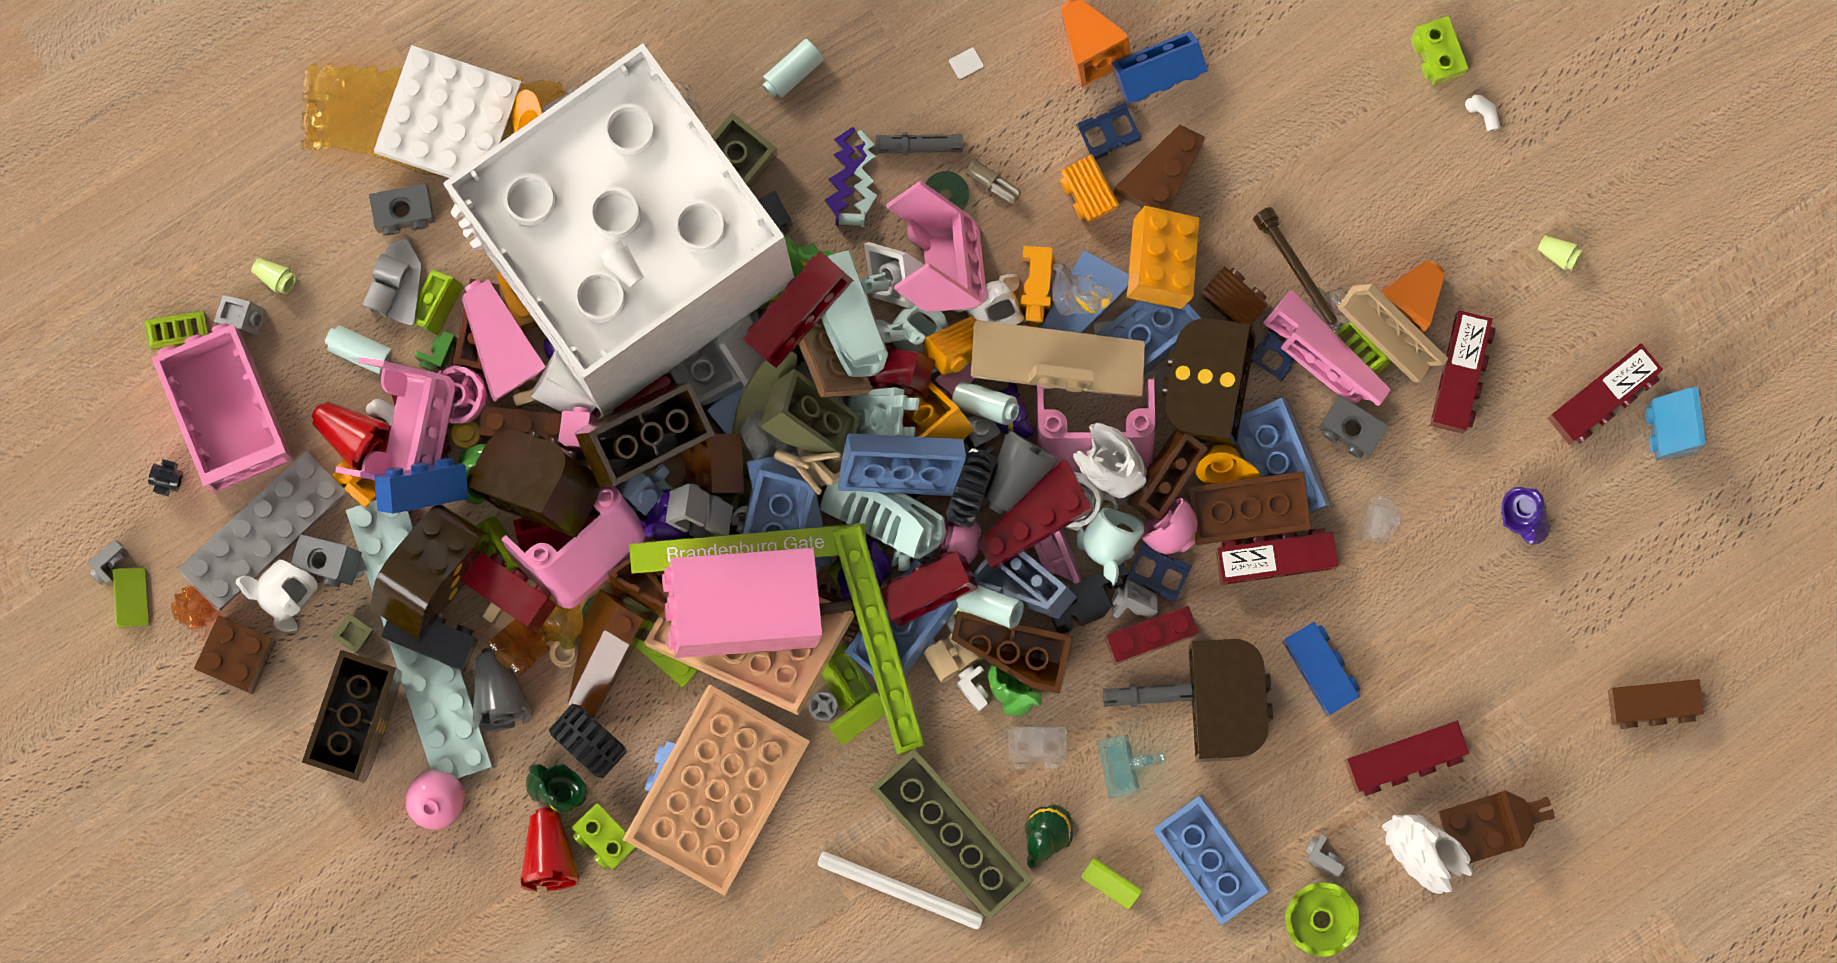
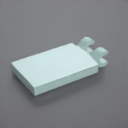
(883, 411)

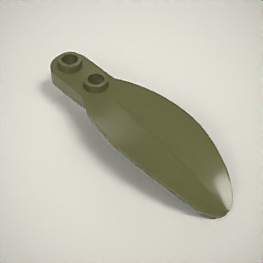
(755, 399)

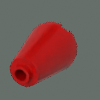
(350, 432)
(547, 854)

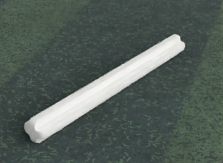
(900, 890)

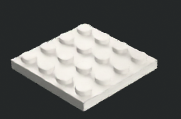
(445, 113)

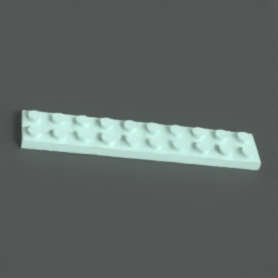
(432, 688)

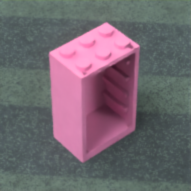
(222, 407)
(742, 603)

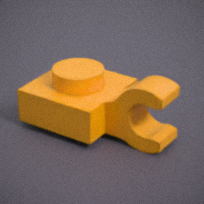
(359, 488)

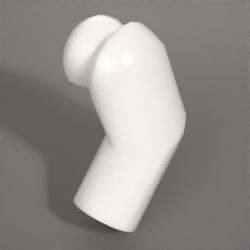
(1485, 108)
(381, 409)

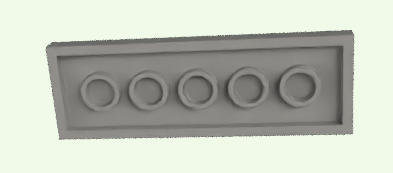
(262, 530)

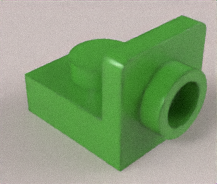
(442, 350)

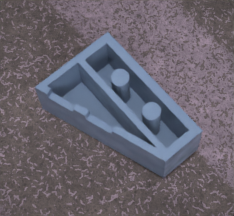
(1027, 582)

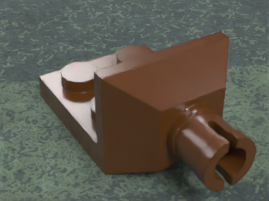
(1494, 823)

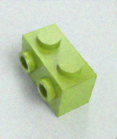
(1439, 51)
(604, 837)

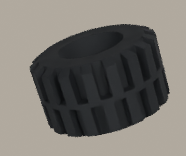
(587, 740)

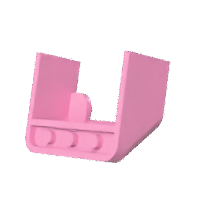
(952, 252)
(417, 421)
(1054, 439)
(587, 559)

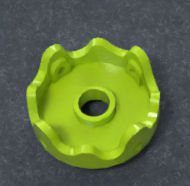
(1342, 914)

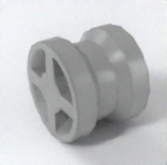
(823, 699)

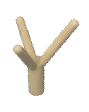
(800, 463)

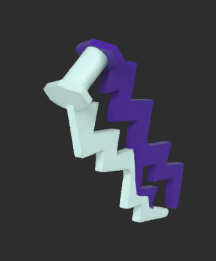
(852, 168)

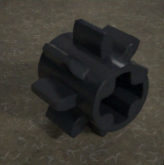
(165, 477)

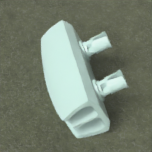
(853, 326)
(890, 518)

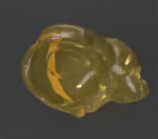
(563, 626)

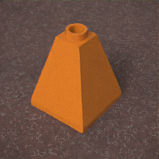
(1092, 41)
(1417, 293)

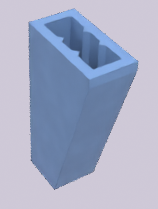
(1101, 273)

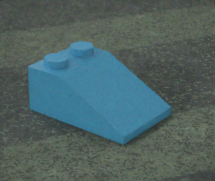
(1675, 424)

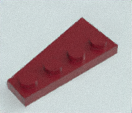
(1041, 513)

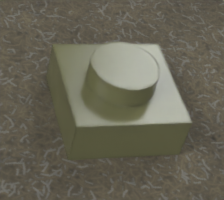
(352, 633)

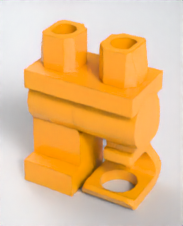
(1037, 286)

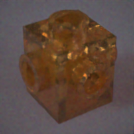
(196, 618)

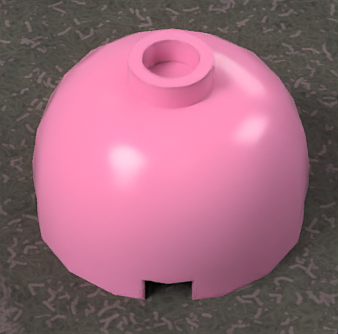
(469, 394)
(1174, 530)
(961, 540)
(435, 799)

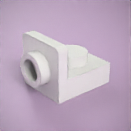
(973, 693)

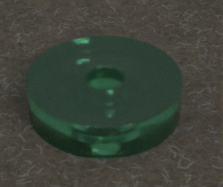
(952, 182)

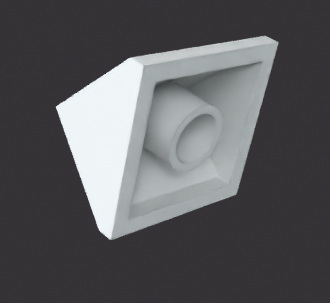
(896, 266)
(560, 387)

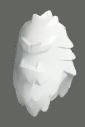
(1112, 462)
(1426, 851)

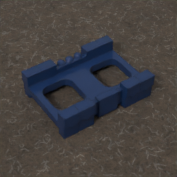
(1113, 141)
(1272, 342)
(1162, 564)

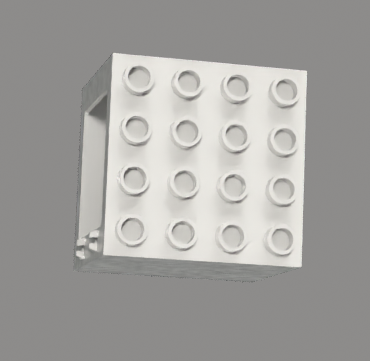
(633, 168)

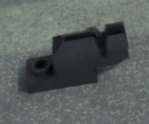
(1090, 601)

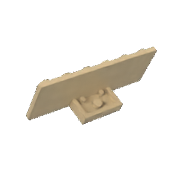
(1057, 359)

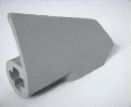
(395, 283)

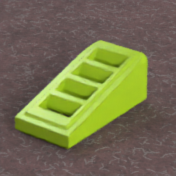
(163, 322)
(1382, 361)

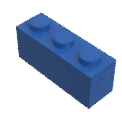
(1159, 67)
(421, 486)
(1321, 668)

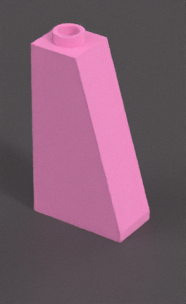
(501, 344)

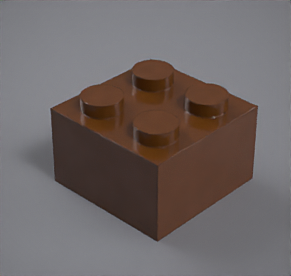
(716, 465)
(235, 654)

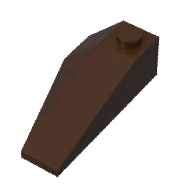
(605, 645)
(1024, 652)

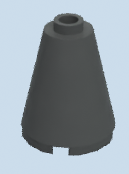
(1017, 472)
(497, 695)

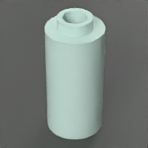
(792, 69)
(353, 345)
(985, 402)
(992, 606)

